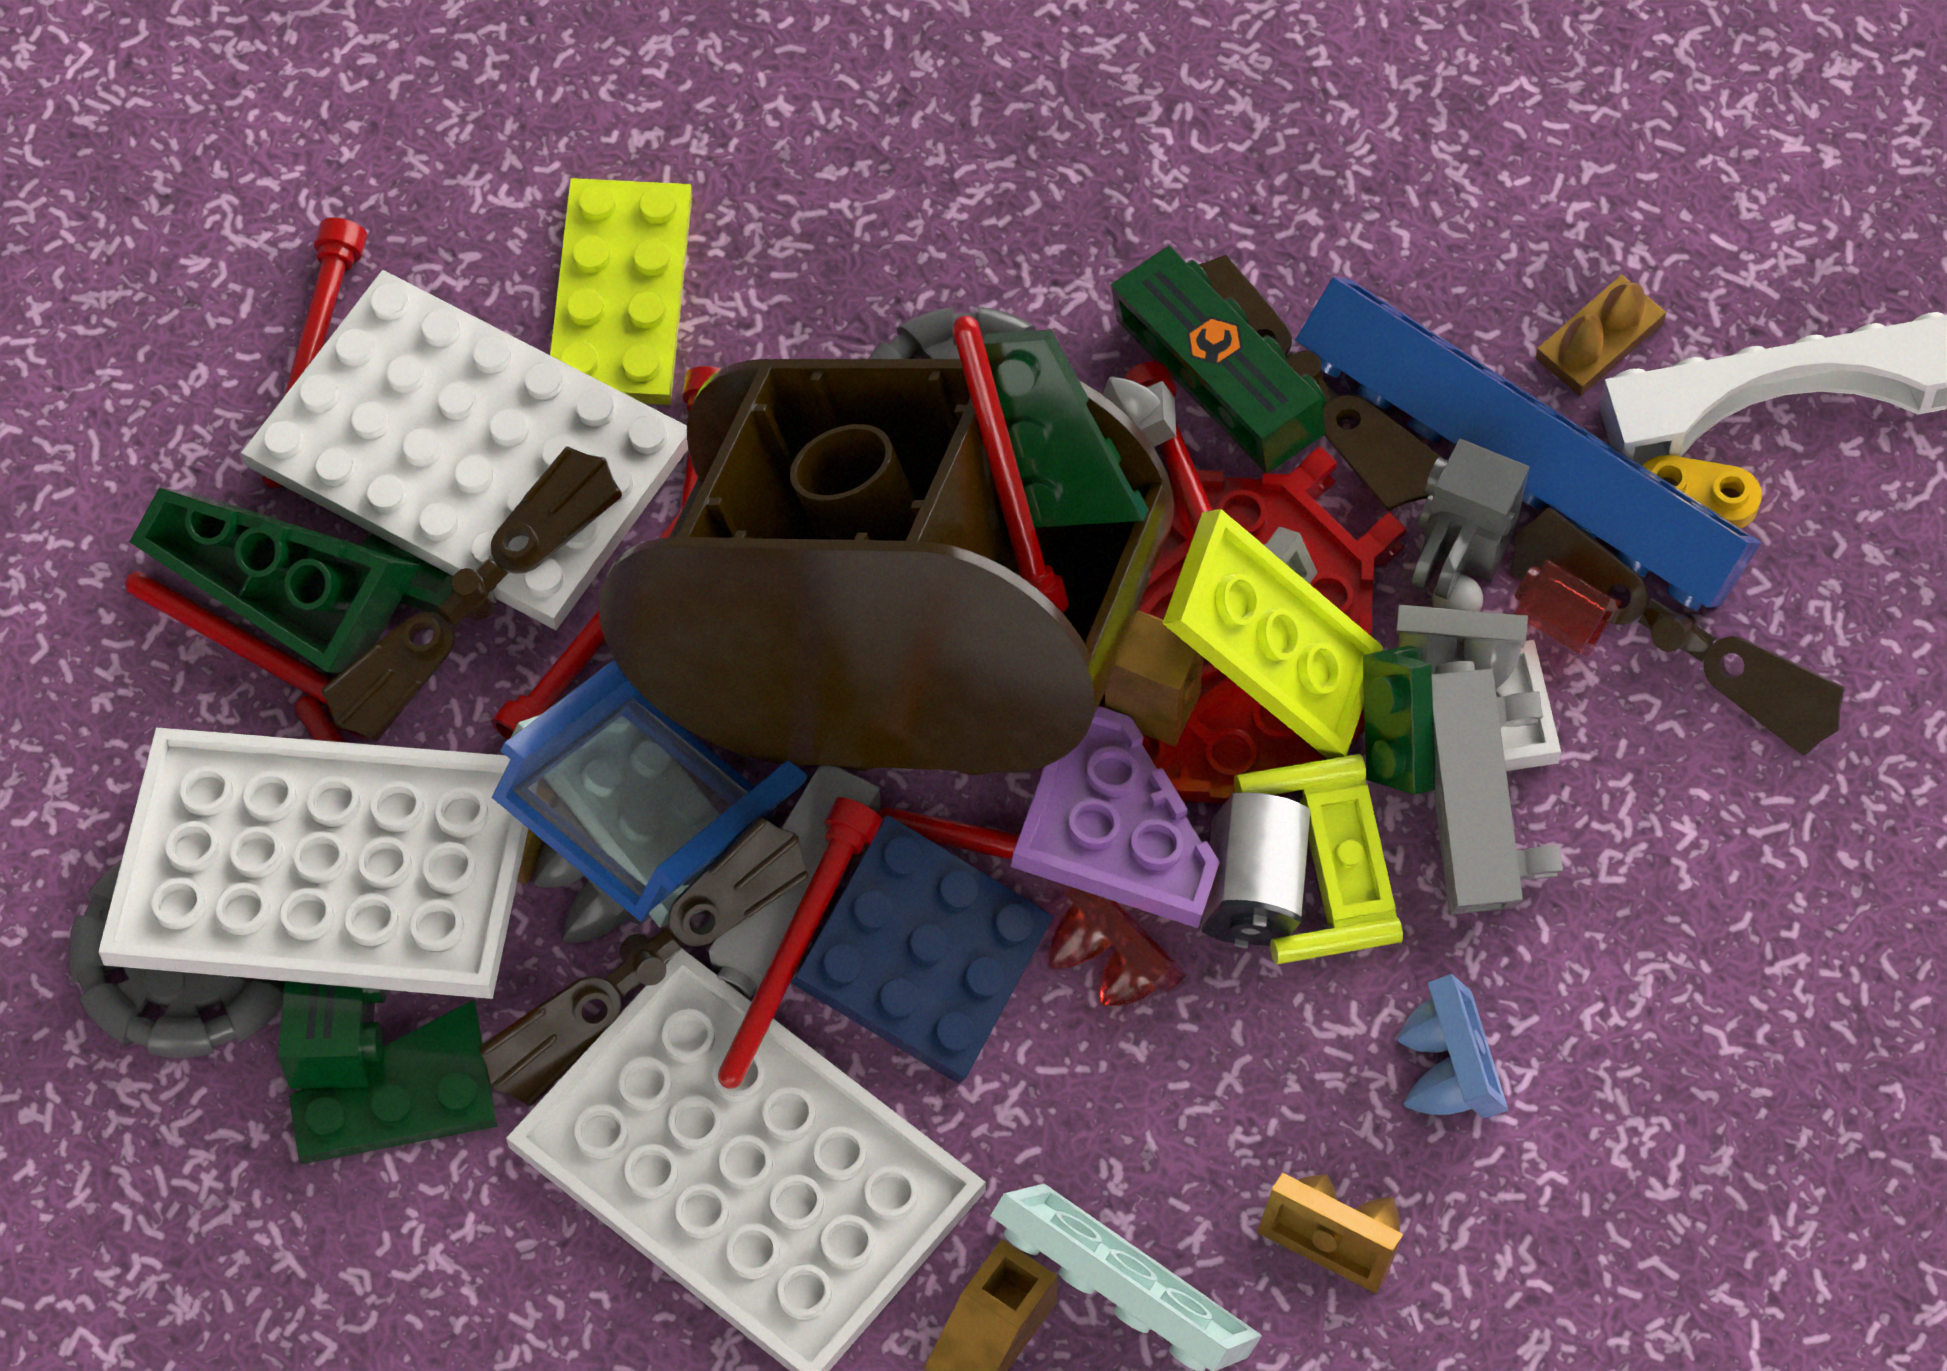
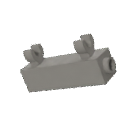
(1473, 791)
(748, 948)

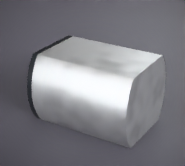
(1259, 871)

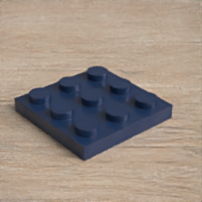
(922, 949)

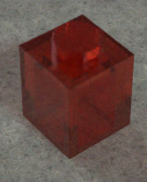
(1565, 606)

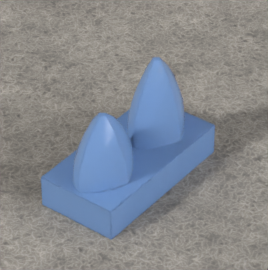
(1468, 1076)

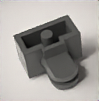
(1468, 515)

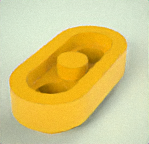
(1704, 481)

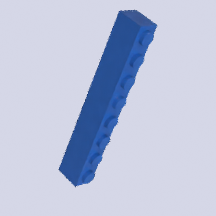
(1569, 467)

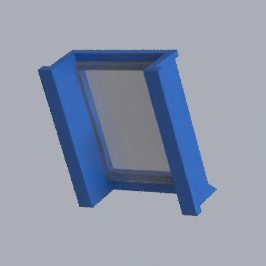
(629, 791)

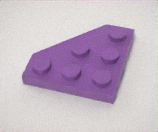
(1117, 827)

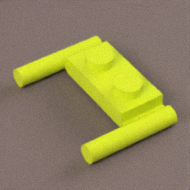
(1344, 855)

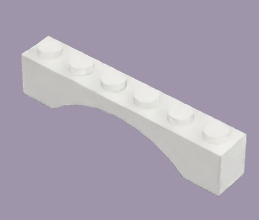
(1675, 405)

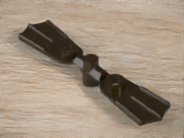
(1378, 449)
(392, 672)
(1772, 689)
(554, 1035)

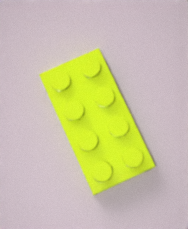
(623, 284)
(1271, 633)

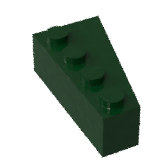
(288, 580)

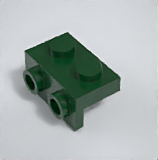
(1399, 720)

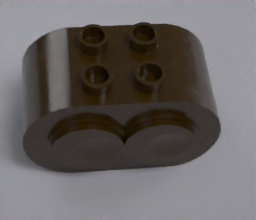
(858, 583)

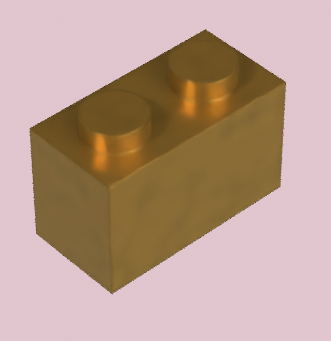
(1155, 680)

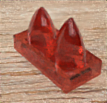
(1133, 968)

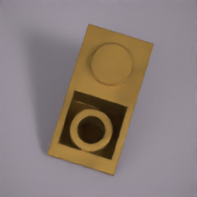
(996, 1313)

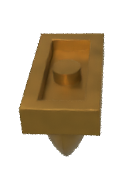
(1601, 335)
(1341, 1239)

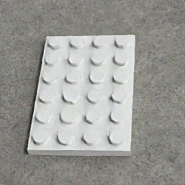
(441, 429)
(317, 864)
(766, 1200)

